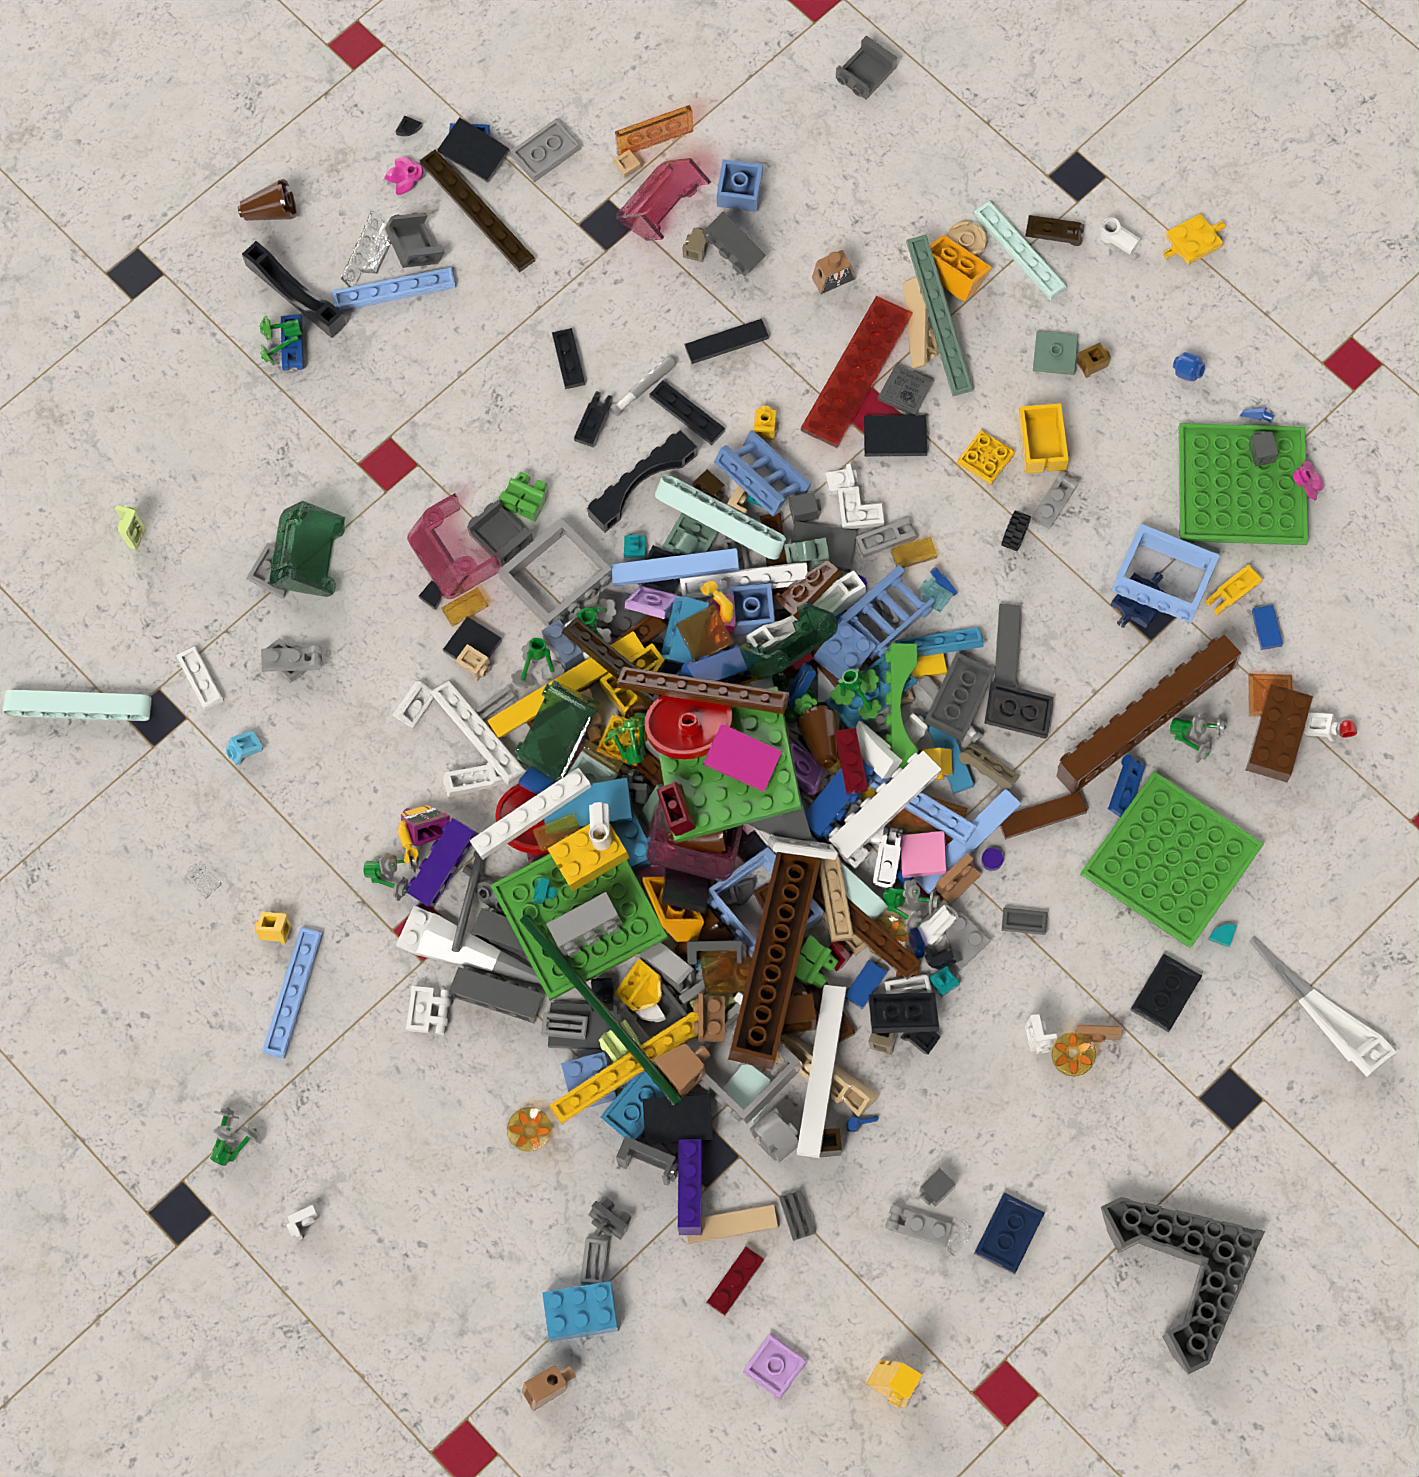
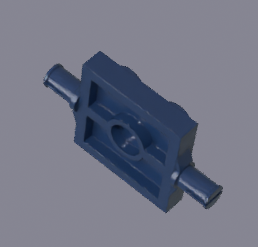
(1132, 609)

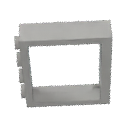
(534, 550)
(767, 1094)

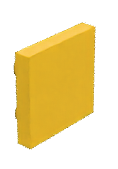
(986, 457)
(625, 740)

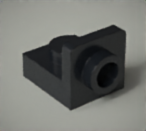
(945, 957)
(604, 990)
(922, 1040)

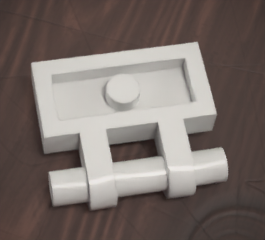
(420, 1010)

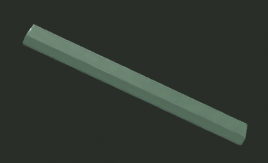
(939, 315)

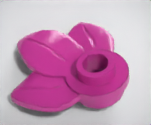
(402, 174)
(1309, 479)

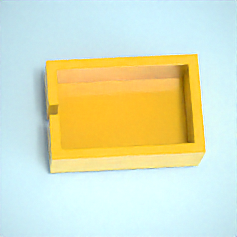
(1042, 438)
(581, 861)

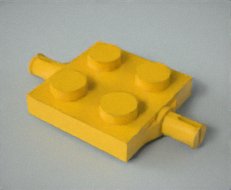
(1194, 239)

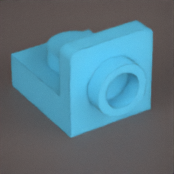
(243, 746)

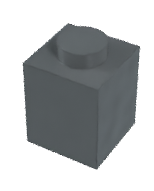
(1263, 448)
(804, 507)
(936, 1188)

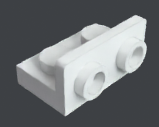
(1035, 1032)

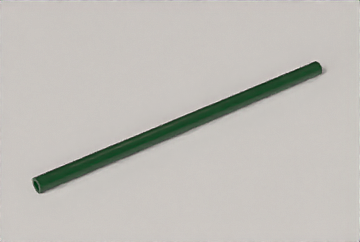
(601, 1010)

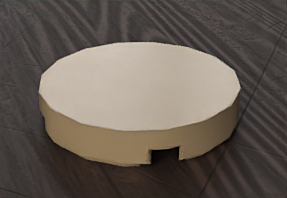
(969, 237)

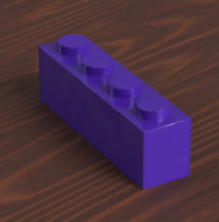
(442, 862)
(690, 1187)

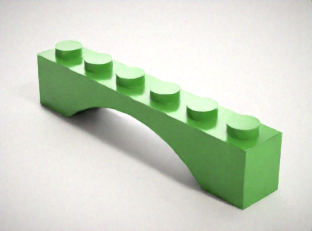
(901, 663)

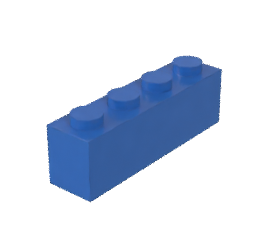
(720, 667)
(833, 805)

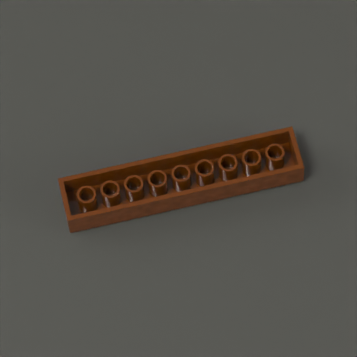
(1147, 714)
(774, 960)

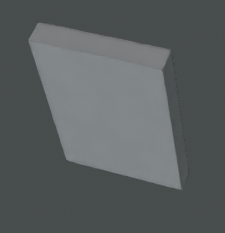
(545, 150)

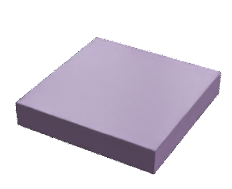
(651, 602)
(774, 1366)

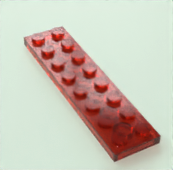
(856, 372)

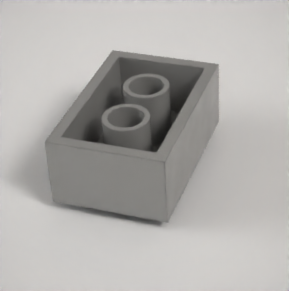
(585, 925)

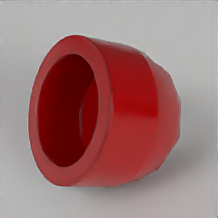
(1347, 729)

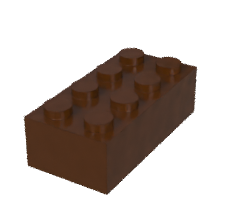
(1279, 733)

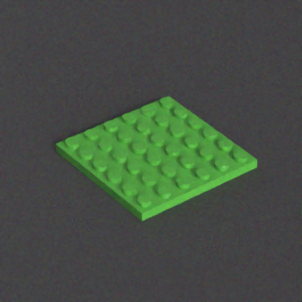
(1229, 497)
(725, 803)
(1172, 859)
(639, 929)

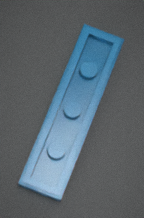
(945, 642)
(960, 778)

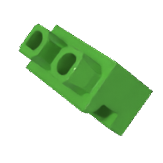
(523, 498)
(810, 961)

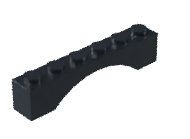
(316, 309)
(673, 454)

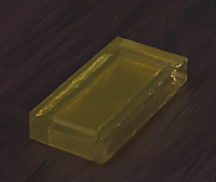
(914, 553)
(464, 606)
(602, 756)
(556, 831)

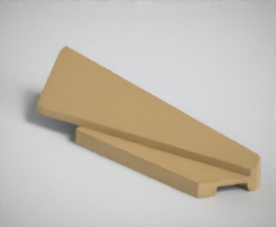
(920, 333)
(843, 1086)

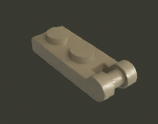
(989, 766)

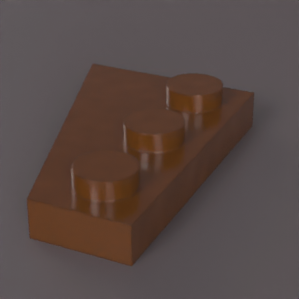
(809, 589)

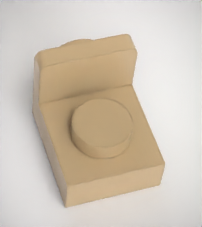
(738, 500)
(473, 662)

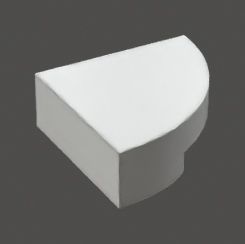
(651, 1014)

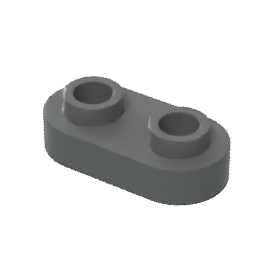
(489, 899)

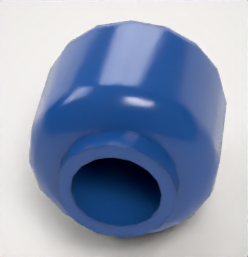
(1189, 366)

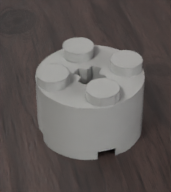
(775, 1135)

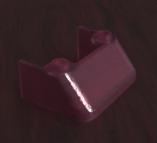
(659, 195)
(449, 575)
(705, 865)

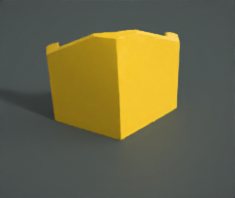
(640, 987)

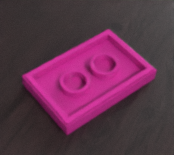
(742, 758)

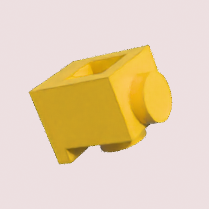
(766, 428)
(273, 927)

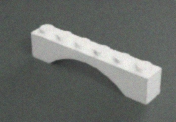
(836, 599)

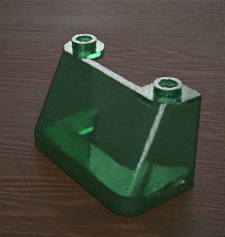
(305, 549)
(811, 631)
(557, 731)

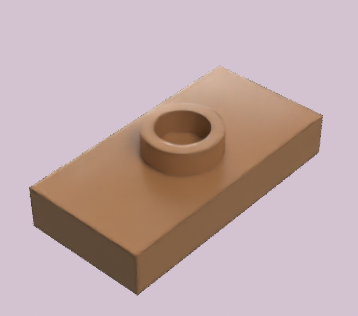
(1100, 1033)

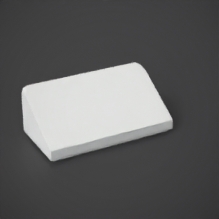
(414, 704)

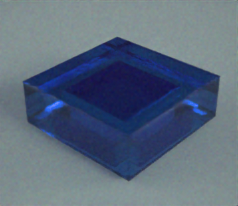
(916, 942)

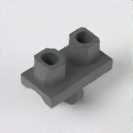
(640, 791)
(606, 1221)

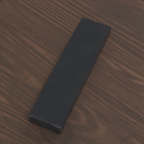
(726, 341)
(687, 412)

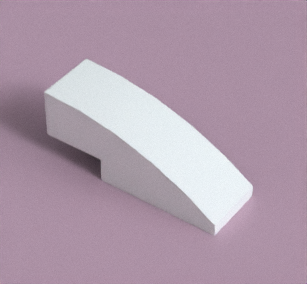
(876, 752)

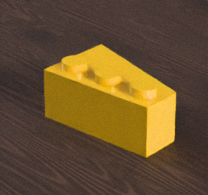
(646, 659)
(895, 1382)

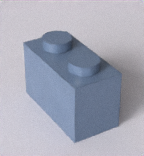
(564, 649)

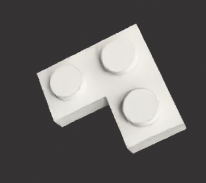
(856, 515)

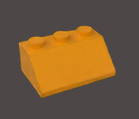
(958, 268)
(678, 922)

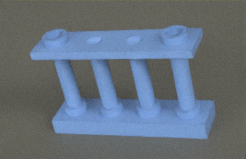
(753, 483)
(880, 592)

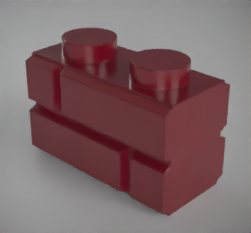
(676, 808)

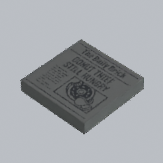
(905, 390)

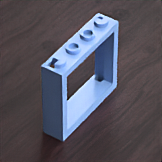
(1176, 549)
(726, 916)

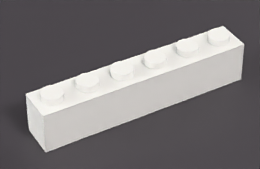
(884, 806)

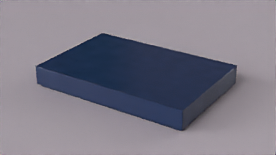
(1009, 1233)

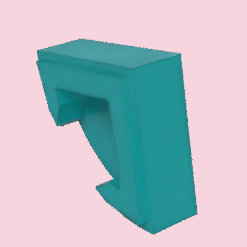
(1223, 934)

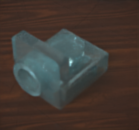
(930, 589)

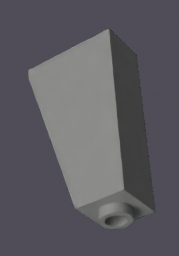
(669, 966)

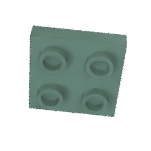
(689, 537)
(810, 551)

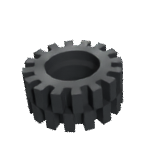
(1016, 530)

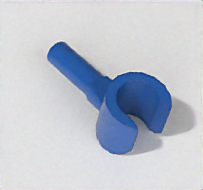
(853, 1123)

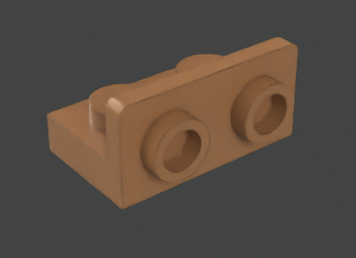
(957, 879)
(711, 1018)

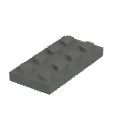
(625, 618)
(959, 696)

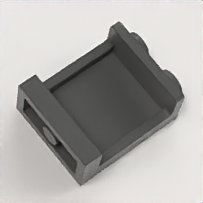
(867, 68)
(412, 240)
(499, 533)
(693, 947)
(669, 1006)
(649, 1155)

